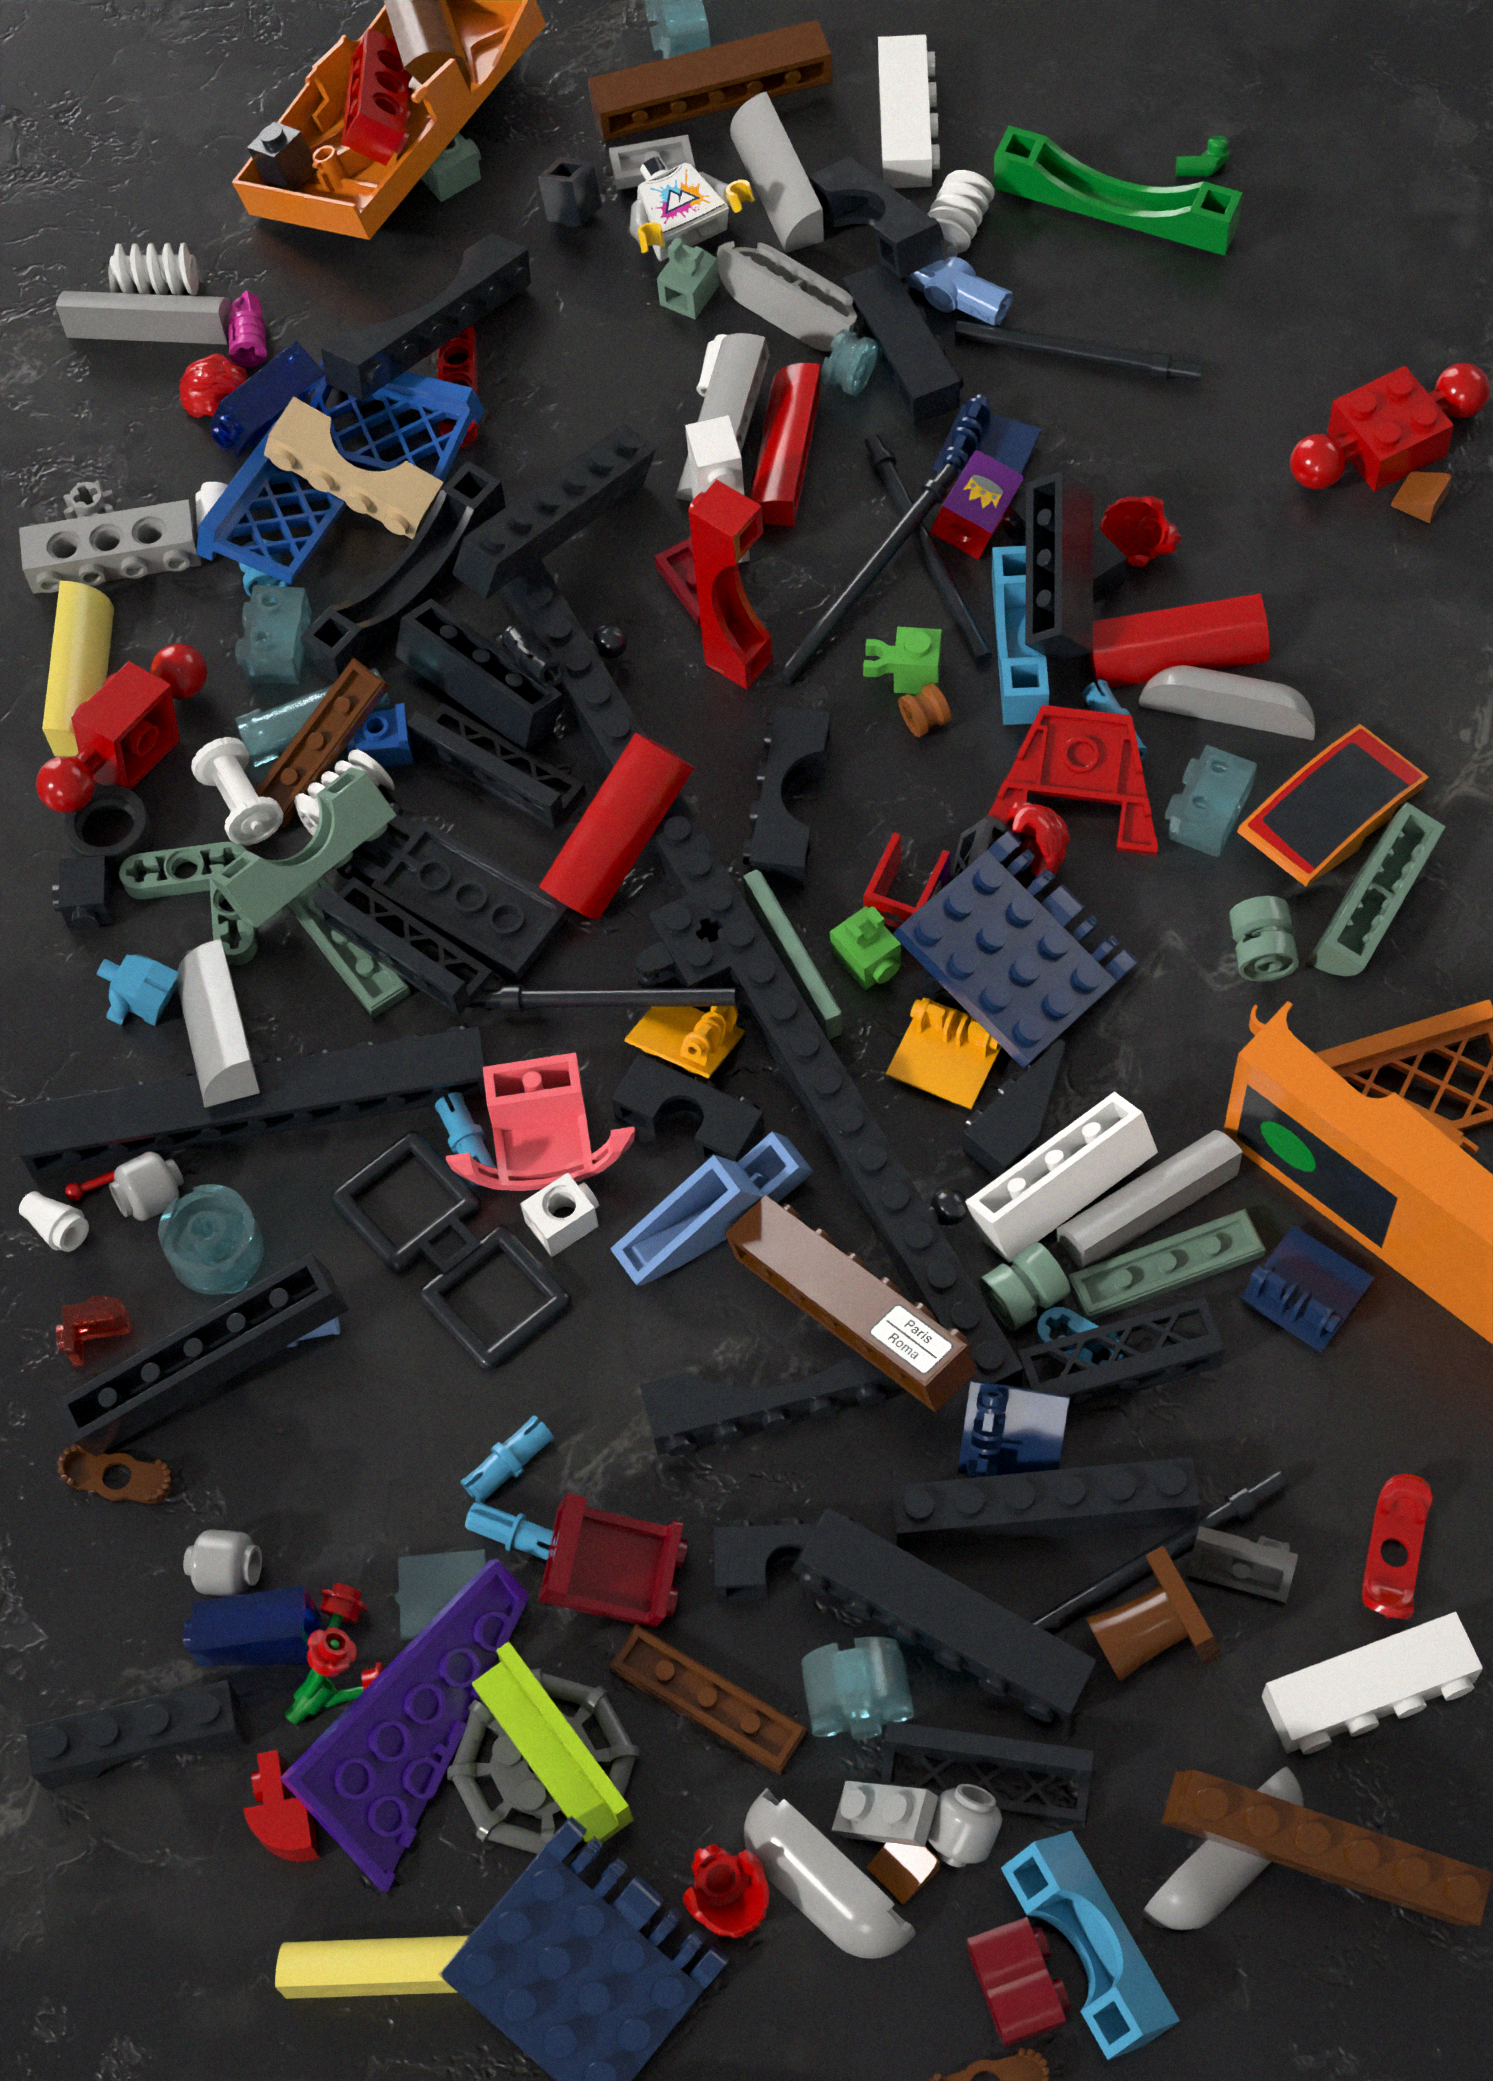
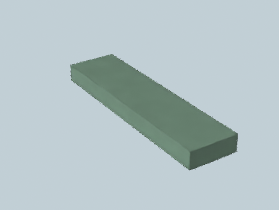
(792, 954)
(367, 978)
(1166, 1265)

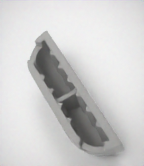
(786, 293)
(1230, 700)
(1214, 1873)
(823, 1881)

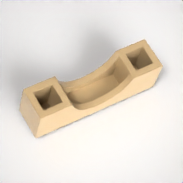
(395, 496)

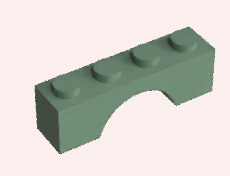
(349, 814)

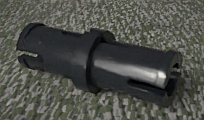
(533, 655)

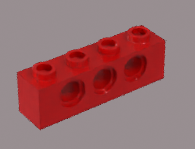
(377, 99)

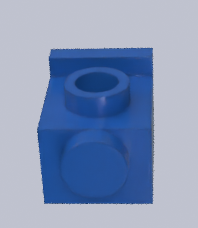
(385, 737)

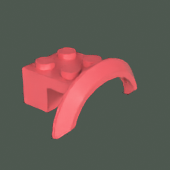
(539, 1127)

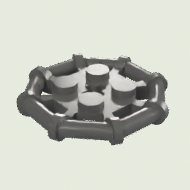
(512, 1773)

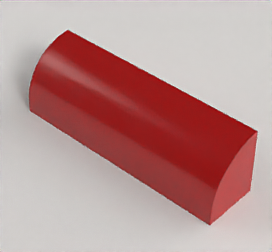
(786, 442)
(1196, 635)
(616, 826)

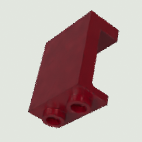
(612, 1564)

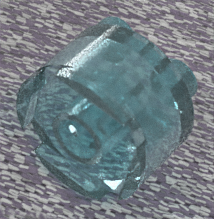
(211, 1240)
(856, 1688)

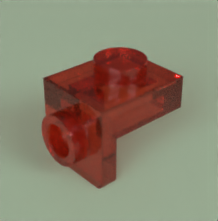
(94, 1319)

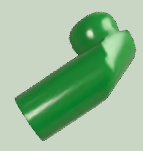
(1208, 162)

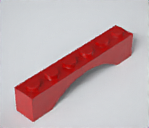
(722, 531)

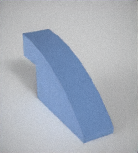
(707, 1206)

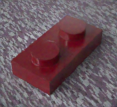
(678, 570)

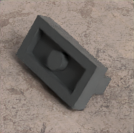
(1236, 1562)

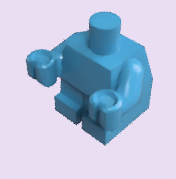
(138, 988)

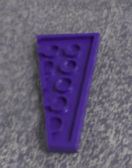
(397, 1738)

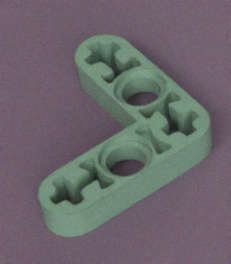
(201, 881)

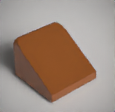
(1422, 494)
(903, 1869)

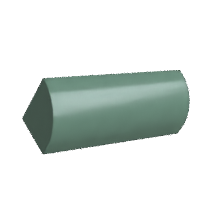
(1376, 893)

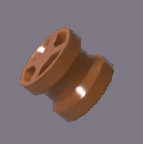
(924, 709)

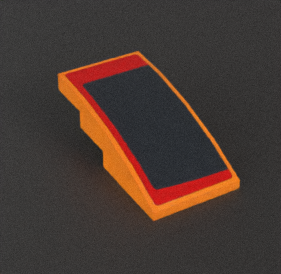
(1332, 805)

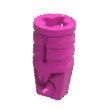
(247, 331)

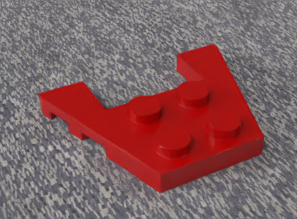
(1084, 759)

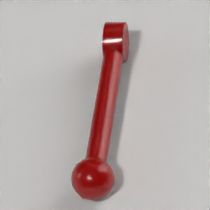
(75, 1190)

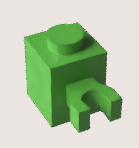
(912, 660)
(866, 948)

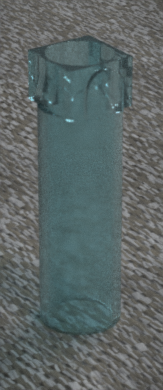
(274, 729)

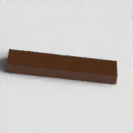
(323, 737)
(708, 1699)

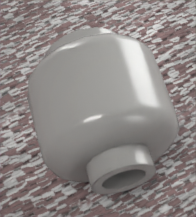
(145, 1185)
(223, 1563)
(965, 1825)

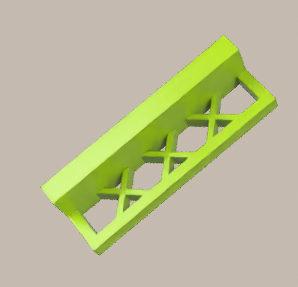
(552, 1747)

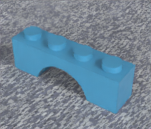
(1021, 668)
(1124, 1997)

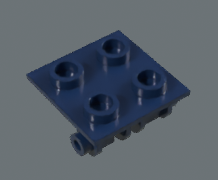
(991, 434)
(1306, 1288)
(1011, 1430)

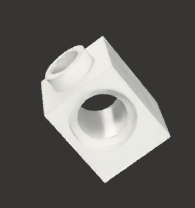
(555, 1232)

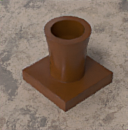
(1153, 1622)

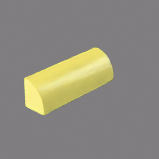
(76, 661)
(365, 1967)

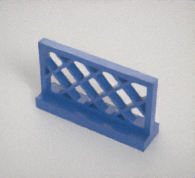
(405, 392)
(246, 495)

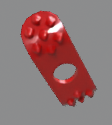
(1399, 1517)

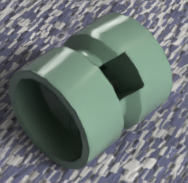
(1264, 938)
(1030, 1282)

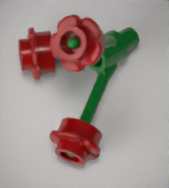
(330, 1656)

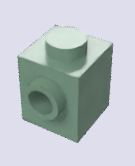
(454, 168)

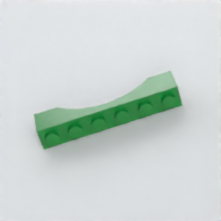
(1189, 214)

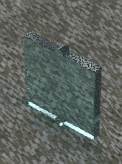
(430, 1584)

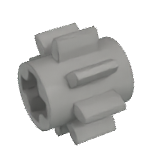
(88, 500)

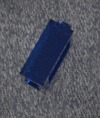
(262, 399)

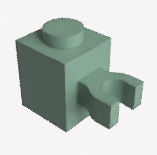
(687, 279)

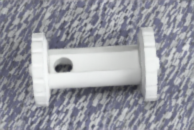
(223, 765)

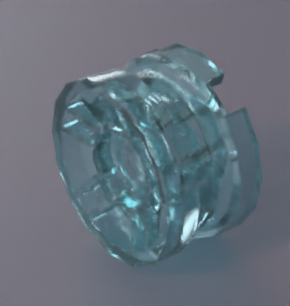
(850, 362)

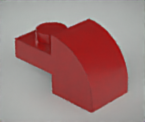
(281, 1822)

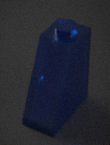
(253, 1628)

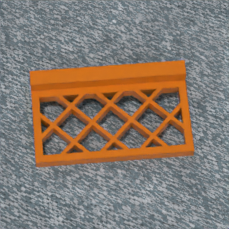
(1414, 1041)

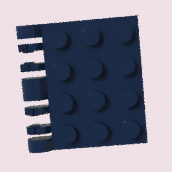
(1011, 954)
(575, 1973)

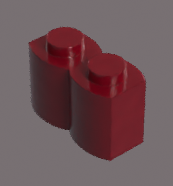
(1017, 1981)

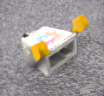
(682, 206)

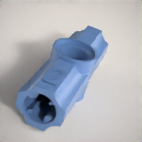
(955, 285)

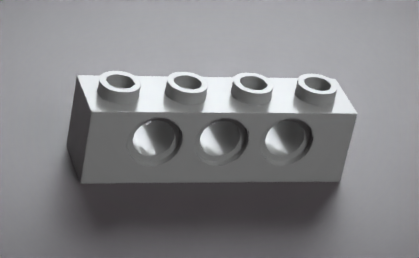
(110, 546)

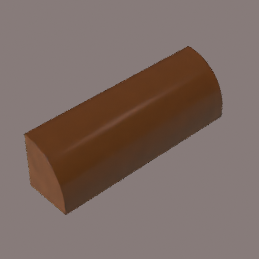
(424, 35)

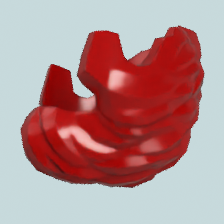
(208, 383)
(1140, 529)
(1045, 835)
(728, 1891)

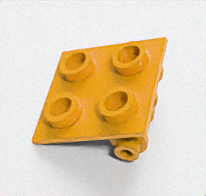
(688, 1036)
(944, 1053)

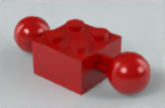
(1390, 427)
(123, 728)

